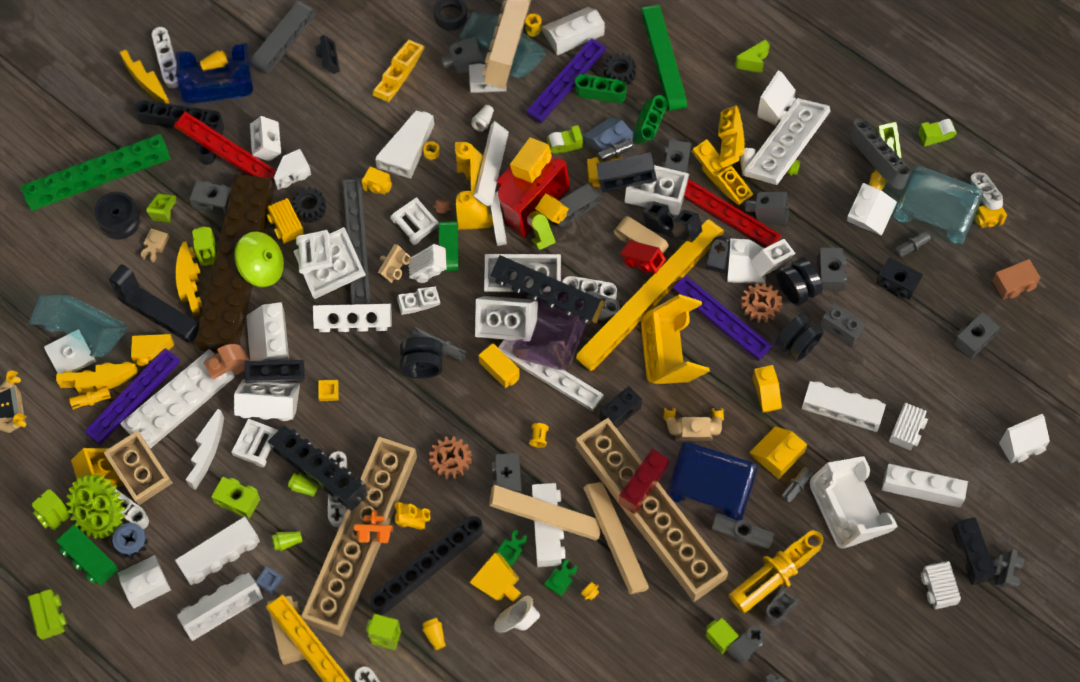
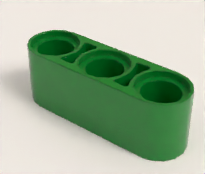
(592, 91)
(649, 119)
(449, 240)

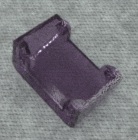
(553, 337)

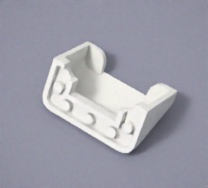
(848, 504)

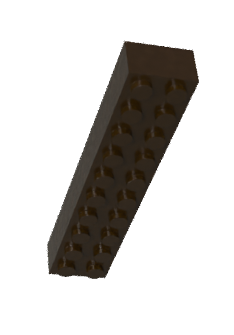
(227, 290)

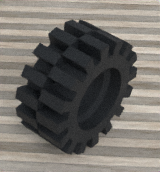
(626, 62)
(309, 195)

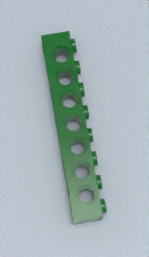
(95, 172)

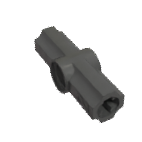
(730, 527)

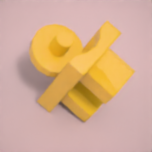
(411, 516)

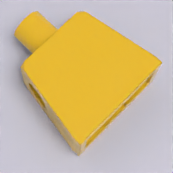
(497, 579)

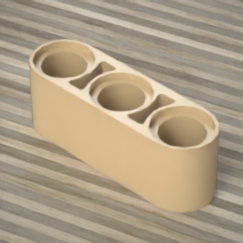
(632, 230)

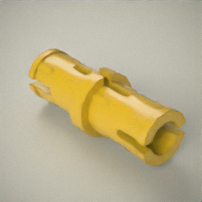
(90, 398)

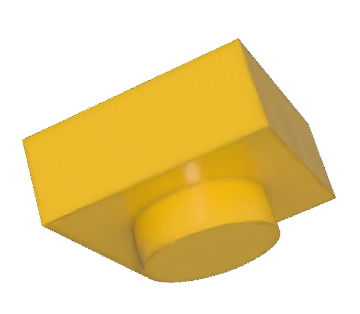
(328, 390)

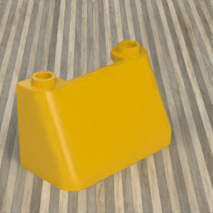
(470, 210)

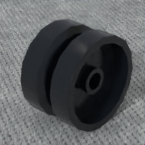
(117, 215)
(799, 281)
(799, 337)
(421, 357)

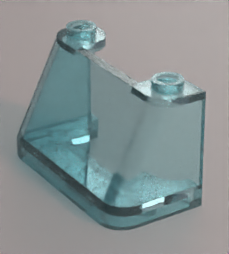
(939, 202)

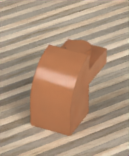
(229, 358)

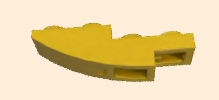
(732, 136)
(724, 178)
(187, 277)
(106, 375)

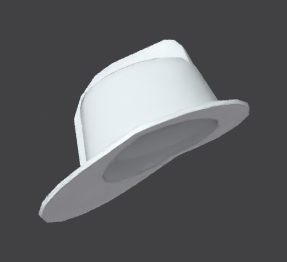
(518, 616)

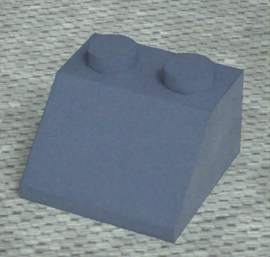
(606, 134)

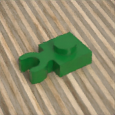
(511, 550)
(560, 580)

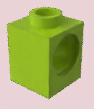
(721, 635)

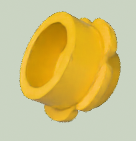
(590, 591)

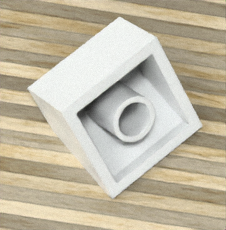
(776, 99)
(871, 209)
(1025, 439)
(143, 581)

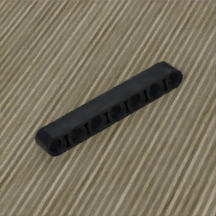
(423, 574)

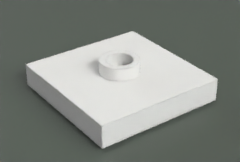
(69, 354)

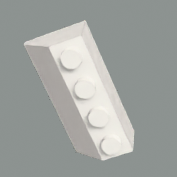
(544, 263)
(220, 606)

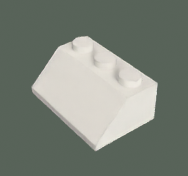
(574, 30)
(668, 190)
(505, 318)
(267, 333)
(266, 400)

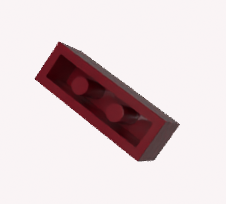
(643, 481)

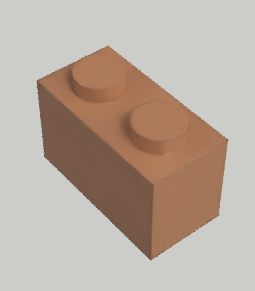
(1016, 279)

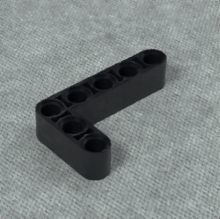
(170, 117)
(132, 295)

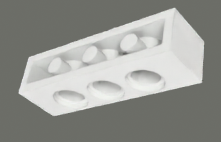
(322, 312)

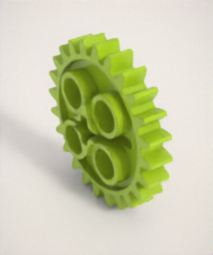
(95, 506)

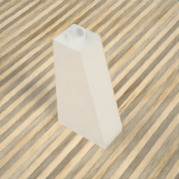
(406, 147)

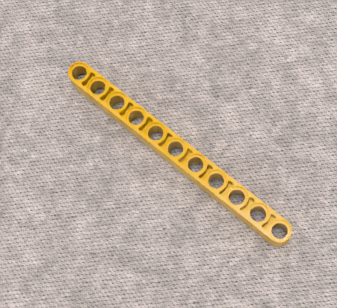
(647, 297)

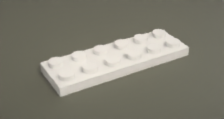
(787, 141)
(175, 401)

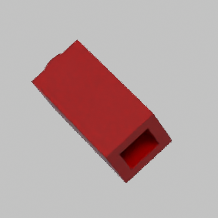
(643, 256)

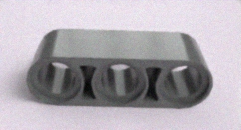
(580, 202)

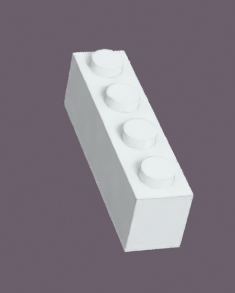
(843, 406)
(924, 485)
(548, 537)
(217, 551)

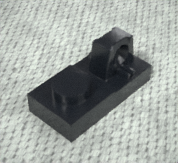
(327, 51)

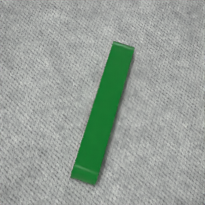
(663, 57)

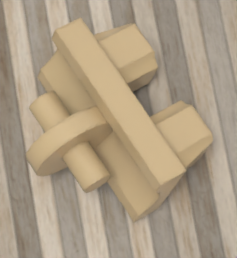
(392, 263)

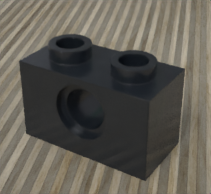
(895, 269)
(621, 407)

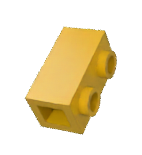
(499, 366)

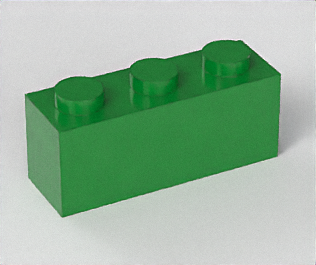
(86, 556)

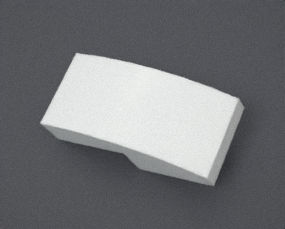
(421, 300)

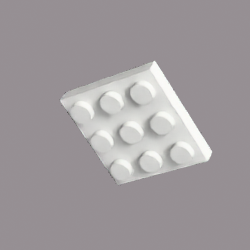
(344, 270)

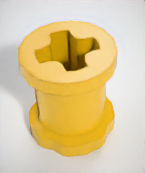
(530, 23)
(538, 435)

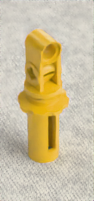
(781, 566)

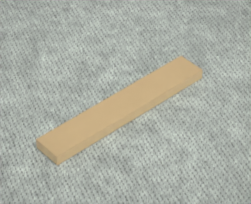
(544, 512)
(616, 538)

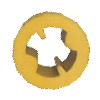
(428, 154)

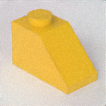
(148, 347)
(767, 388)

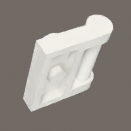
(419, 217)
(320, 251)
(250, 440)

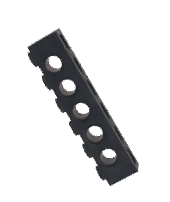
(504, 268)
(318, 467)

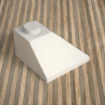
(739, 266)

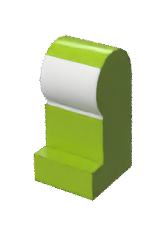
(936, 132)
(565, 141)
(541, 230)

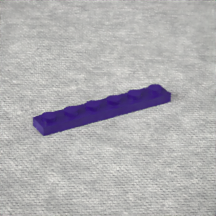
(565, 80)
(724, 319)
(132, 396)

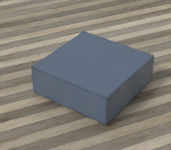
(269, 580)

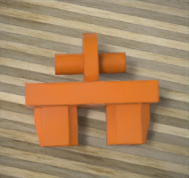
(383, 531)

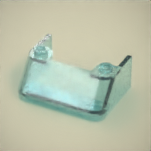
(528, 52)
(70, 314)

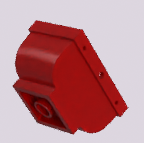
(521, 197)

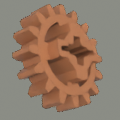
(761, 302)
(450, 449)

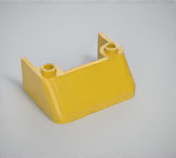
(663, 342)

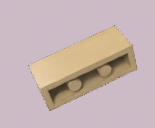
(288, 651)

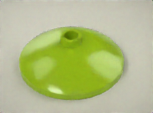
(259, 259)

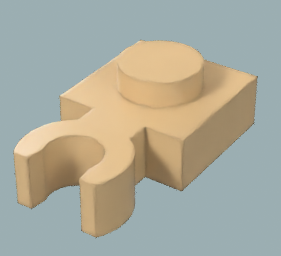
(154, 242)

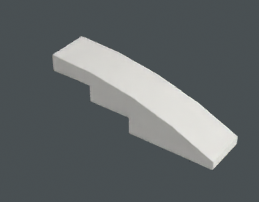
(207, 443)

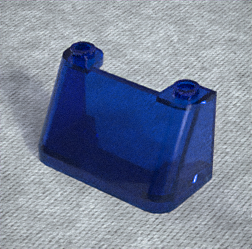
(214, 84)
(712, 479)

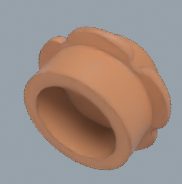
(442, 206)

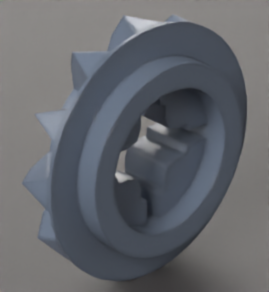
(127, 530)

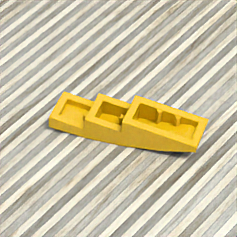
(399, 70)
(147, 81)

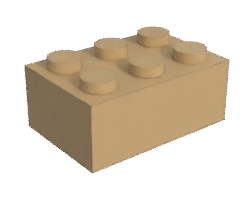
(138, 467)

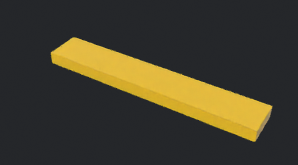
(306, 641)

